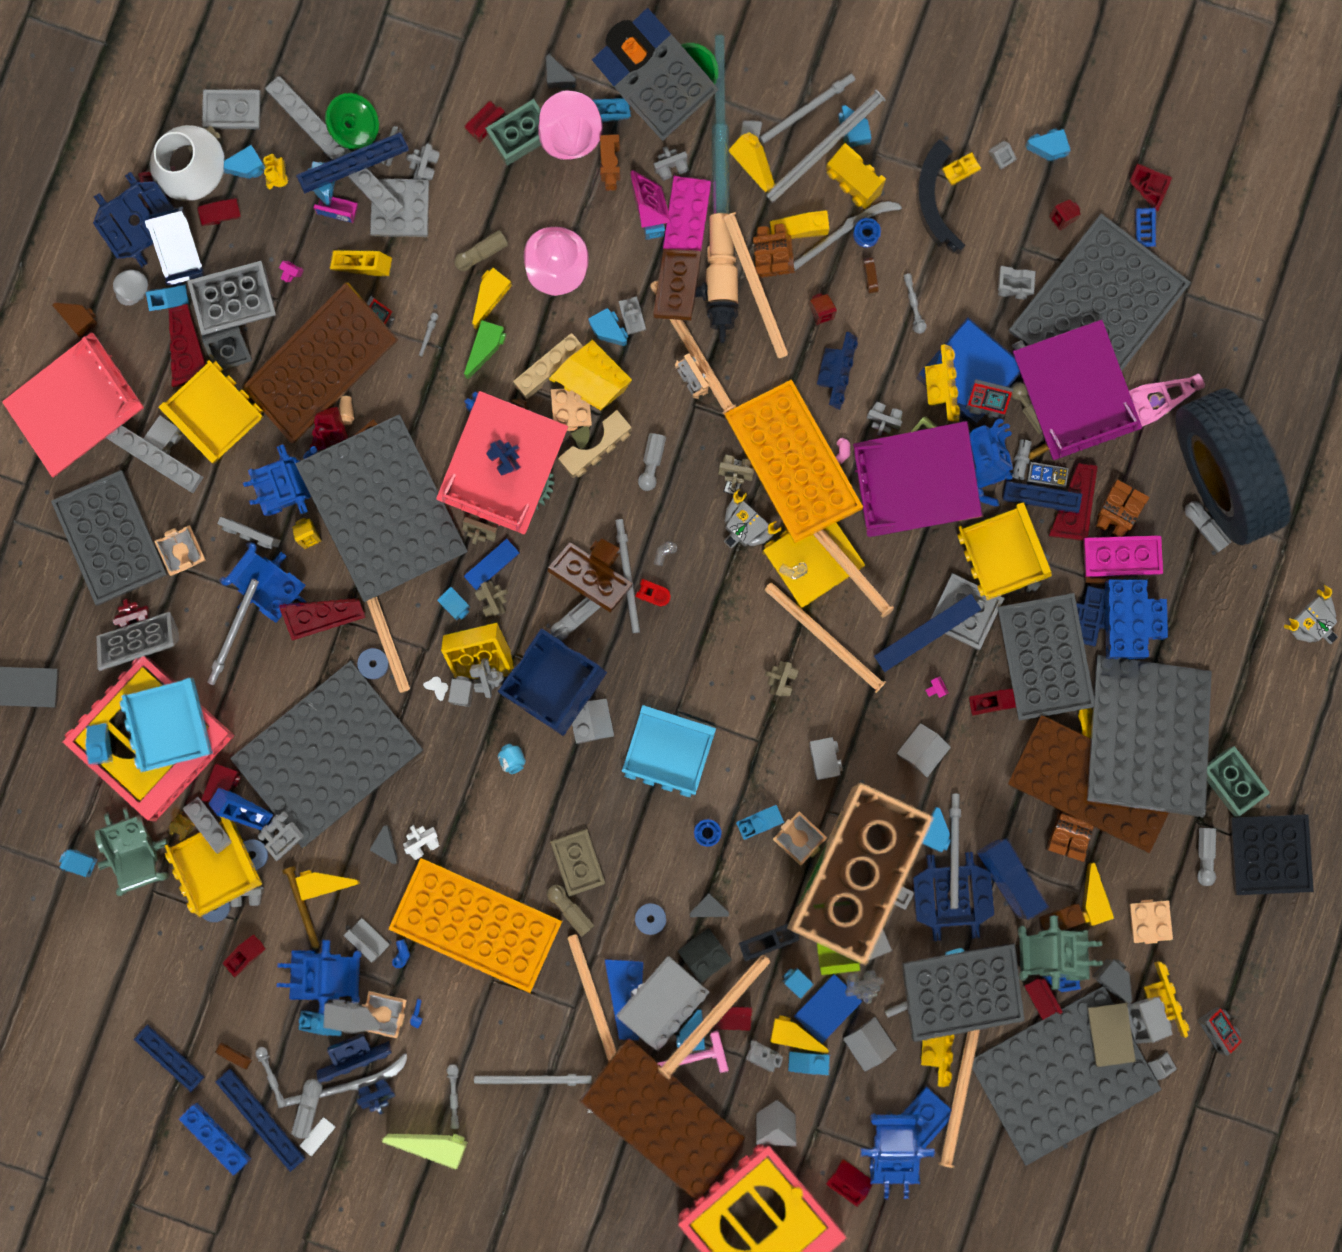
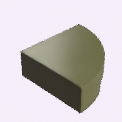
(581, 437)

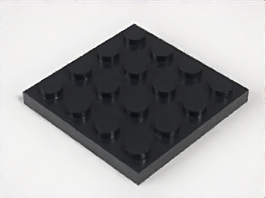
(1271, 854)

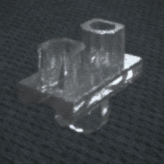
(864, 989)

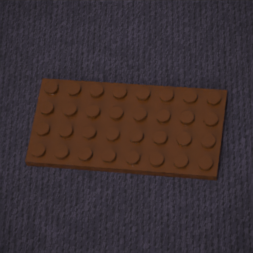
(320, 362)
(1056, 772)
(662, 1119)

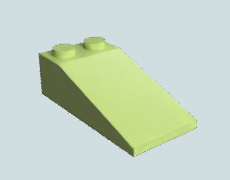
(439, 1148)

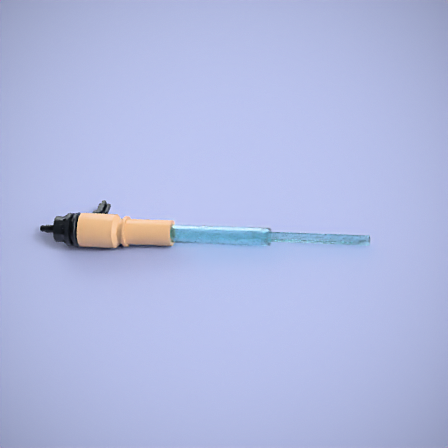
(721, 275)

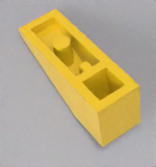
(753, 159)
(805, 224)
(361, 262)
(491, 292)
(306, 533)
(318, 884)
(1095, 901)
(790, 1034)

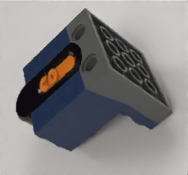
(653, 73)

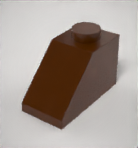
(77, 317)
(605, 552)
(1067, 917)

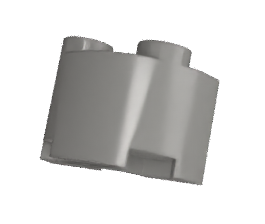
(1015, 282)

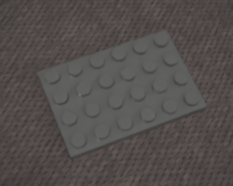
(109, 538)
(1046, 656)
(963, 992)

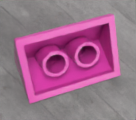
(649, 201)

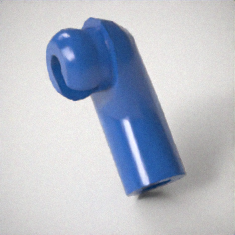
(402, 956)

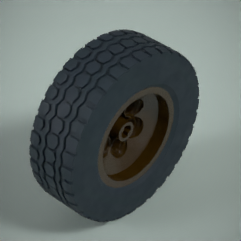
(1233, 466)

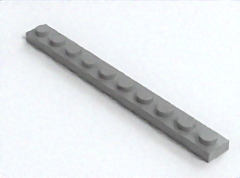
(318, 132)

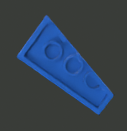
(622, 979)

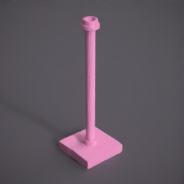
(715, 1051)

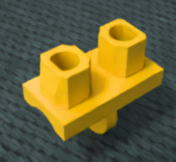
(961, 169)
(275, 171)

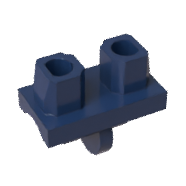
(507, 455)
(376, 1100)

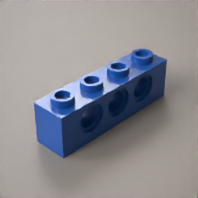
(215, 1138)

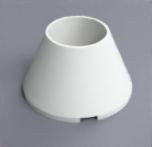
(200, 175)

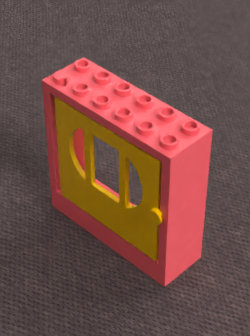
(124, 770)
(793, 1233)

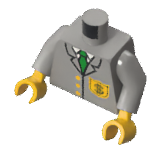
(746, 525)
(1315, 619)

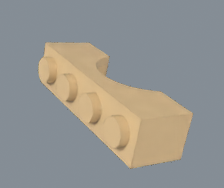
(544, 368)
(577, 460)

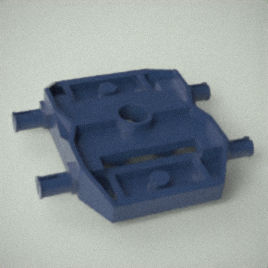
(122, 209)
(925, 900)

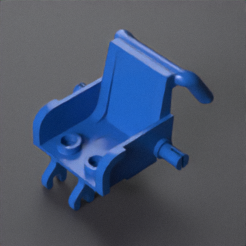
(991, 457)
(280, 484)
(274, 584)
(322, 975)
(896, 1151)

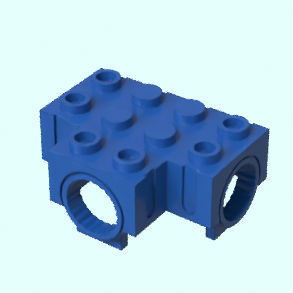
(1132, 619)

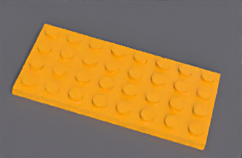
(793, 461)
(475, 925)

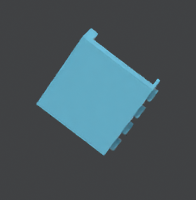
(166, 725)
(668, 751)

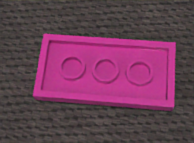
(687, 214)
(1123, 556)

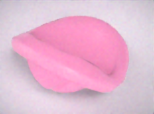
(569, 125)
(555, 260)

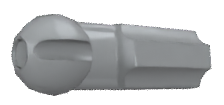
(652, 458)
(1207, 526)
(573, 619)
(1207, 851)
(304, 1119)

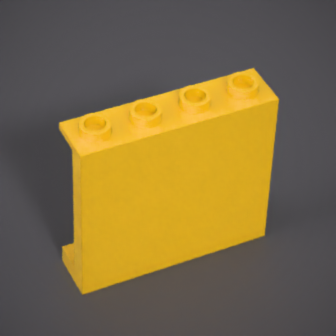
(212, 411)
(1004, 553)
(822, 568)
(211, 877)

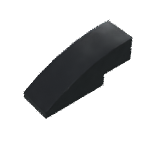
(767, 942)

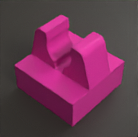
(290, 271)
(938, 687)

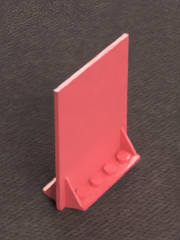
(72, 404)
(475, 482)

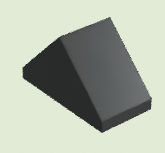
(557, 75)
(385, 846)
(709, 908)

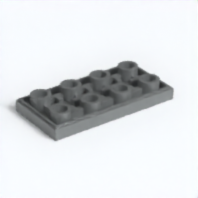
(28, 687)

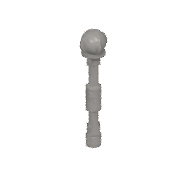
(919, 324)
(261, 1054)
(452, 1071)

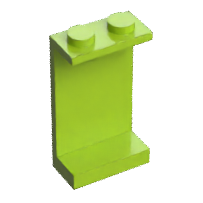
(831, 961)

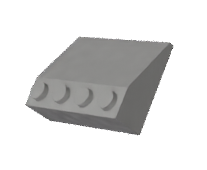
(232, 297)
(136, 640)
(663, 1003)

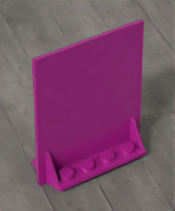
(1077, 390)
(917, 479)

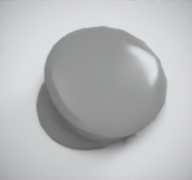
(130, 287)

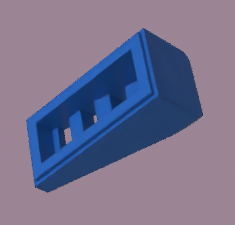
(1152, 211)

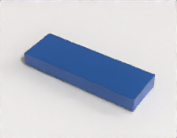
(491, 564)

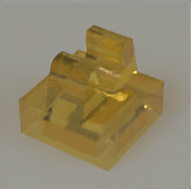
(181, 826)

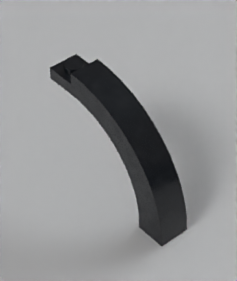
(926, 199)

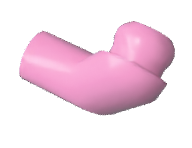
(844, 450)

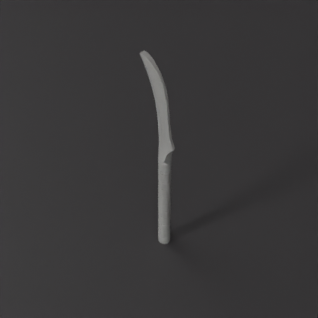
(848, 225)
(357, 1084)

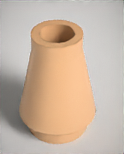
(346, 410)

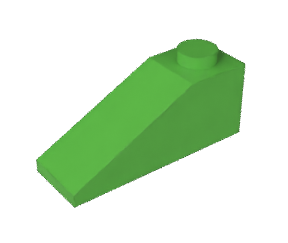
(485, 345)

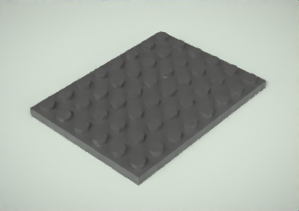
(1105, 280)
(381, 508)
(1149, 736)
(327, 757)
(1049, 1084)

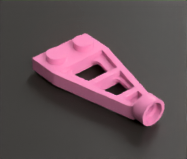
(1142, 405)

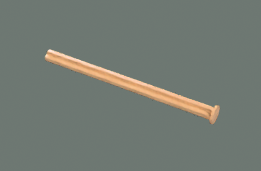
(755, 285)
(704, 367)
(854, 573)
(824, 636)
(388, 645)
(592, 996)
(714, 1016)
(959, 1098)

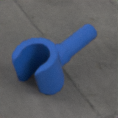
(415, 1020)

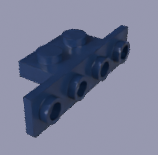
(836, 369)
(351, 1055)

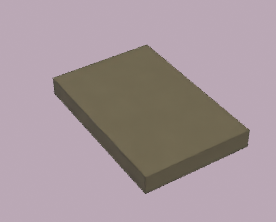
(577, 862)
(1111, 1034)

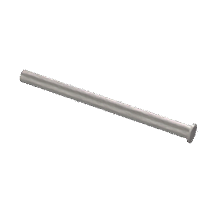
(825, 146)

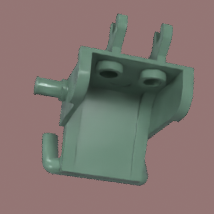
(129, 852)
(1056, 954)

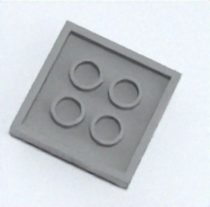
(410, 222)
(974, 629)

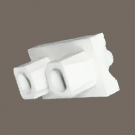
(418, 838)

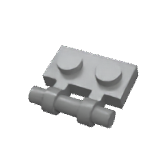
(284, 840)

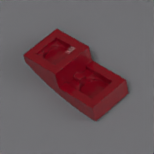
(218, 211)

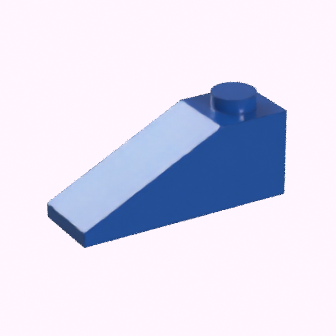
(239, 809)

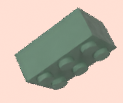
(516, 132)
(1235, 781)

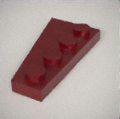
(184, 346)
(1076, 525)
(315, 617)

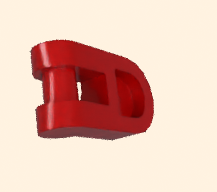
(659, 597)

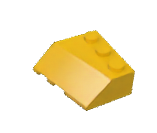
(855, 177)
(592, 376)
(475, 644)

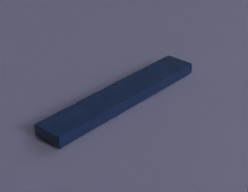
(352, 162)
(927, 632)
(260, 1120)

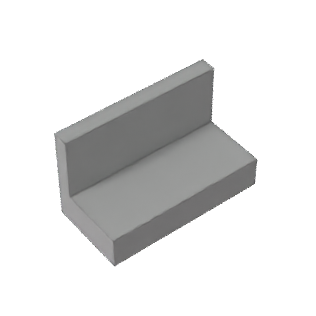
(367, 940)

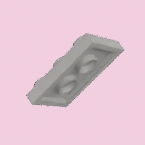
(231, 109)
(248, 533)

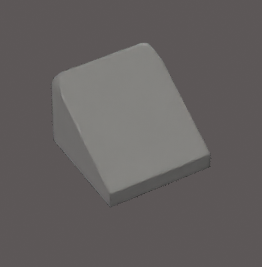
(753, 127)
(1002, 154)
(1162, 1066)

